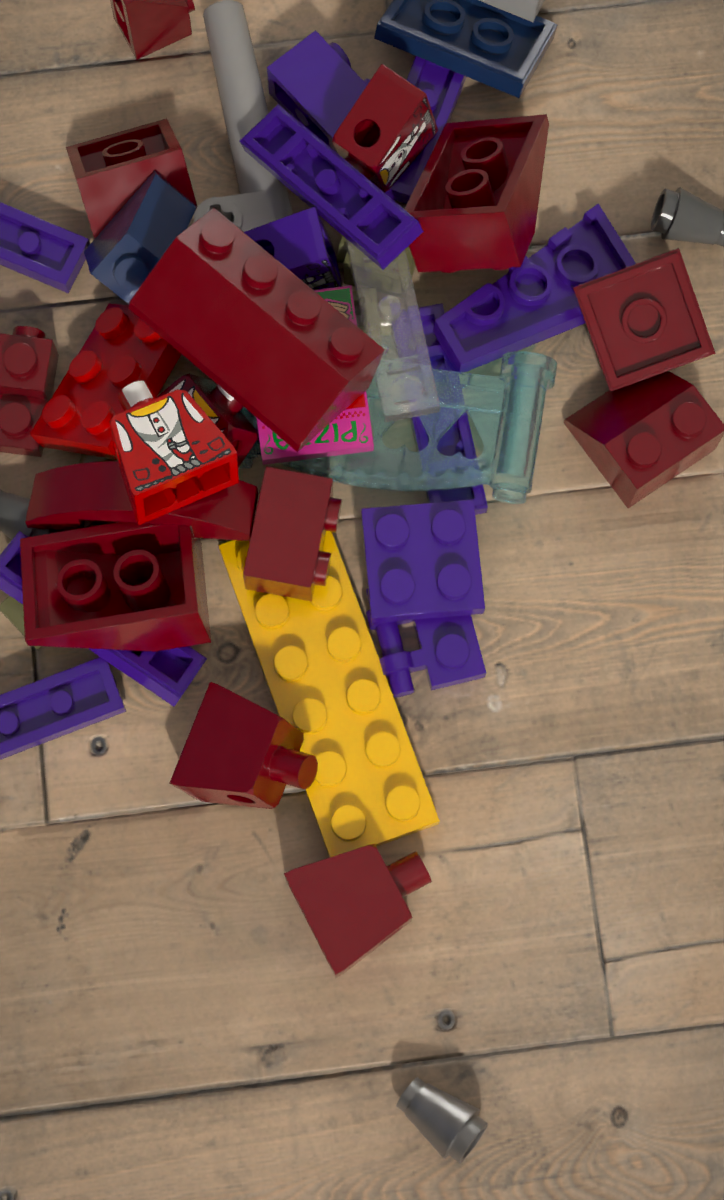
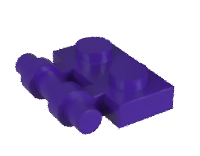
(446, 652)

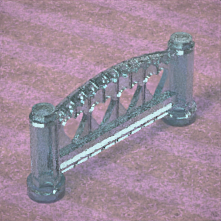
(503, 410)

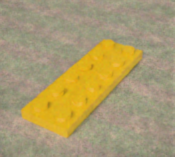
(335, 692)

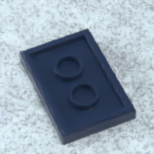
(469, 39)

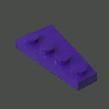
(534, 298)

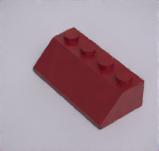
(256, 329)

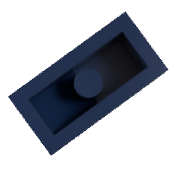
(139, 236)

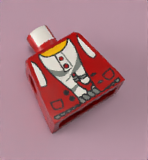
(168, 451)

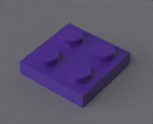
(422, 561)

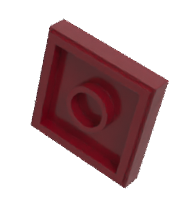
(644, 319)

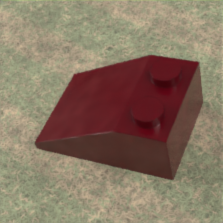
(479, 195)
(115, 588)

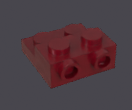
(26, 385)

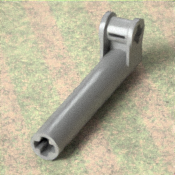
(243, 106)

